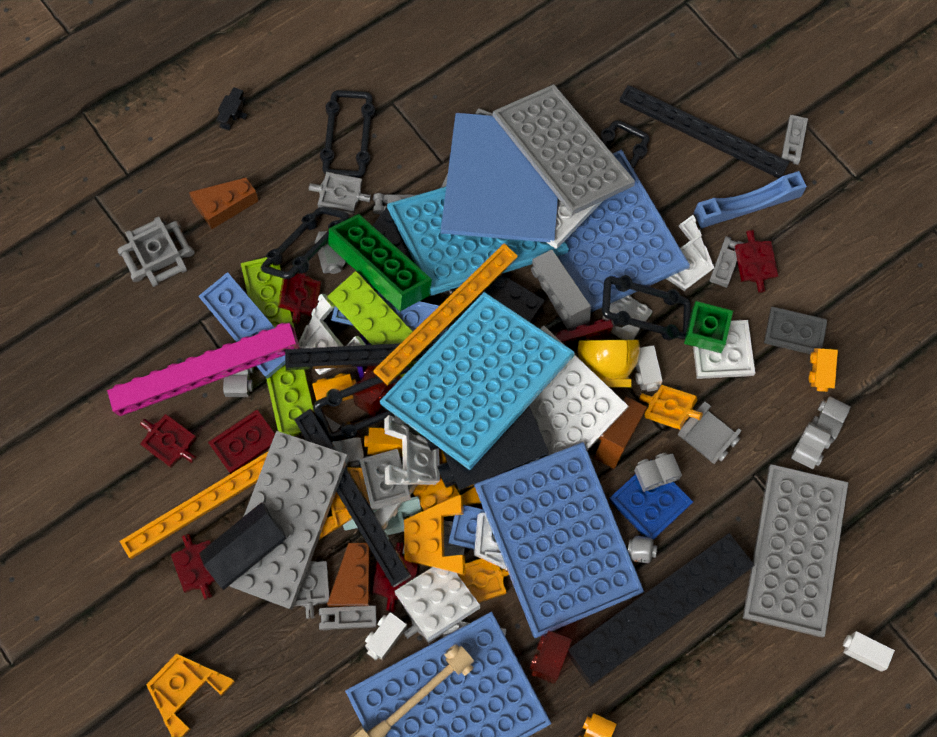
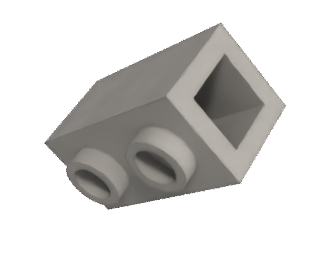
(329, 259)

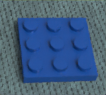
(650, 510)

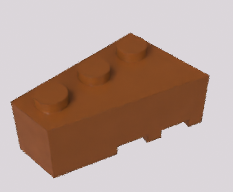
(224, 200)
(619, 433)
(353, 578)

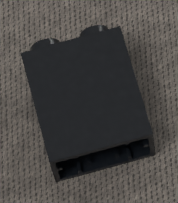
(515, 448)

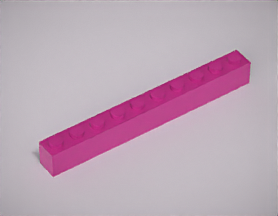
(202, 369)

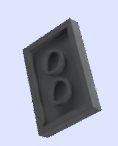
(794, 330)

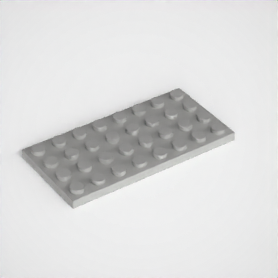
(563, 149)
(298, 492)
(796, 551)

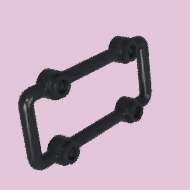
(333, 109)
(639, 150)
(301, 263)
(623, 319)
(334, 398)

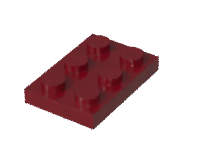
(598, 331)
(243, 441)

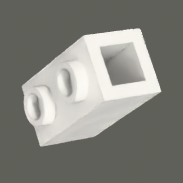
(648, 370)
(385, 637)
(868, 651)

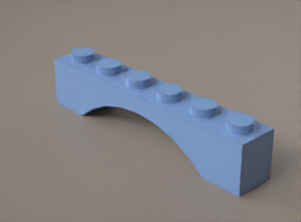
(723, 209)

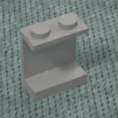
(709, 435)

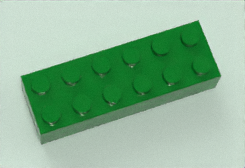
(379, 262)

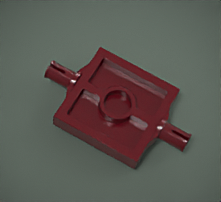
(756, 261)
(299, 295)
(168, 441)
(191, 569)
(383, 586)

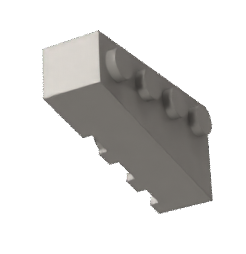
(561, 290)

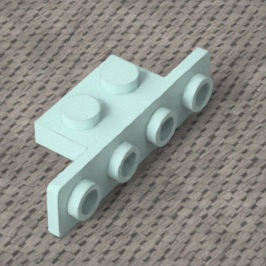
(396, 523)

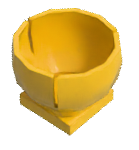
(610, 359)

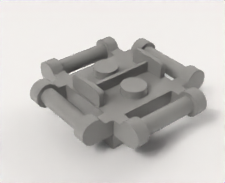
(155, 250)

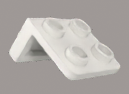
(635, 310)

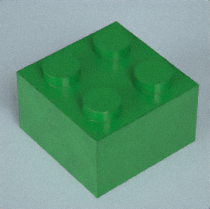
(708, 327)

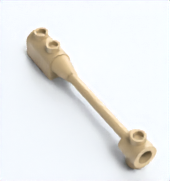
(458, 661)

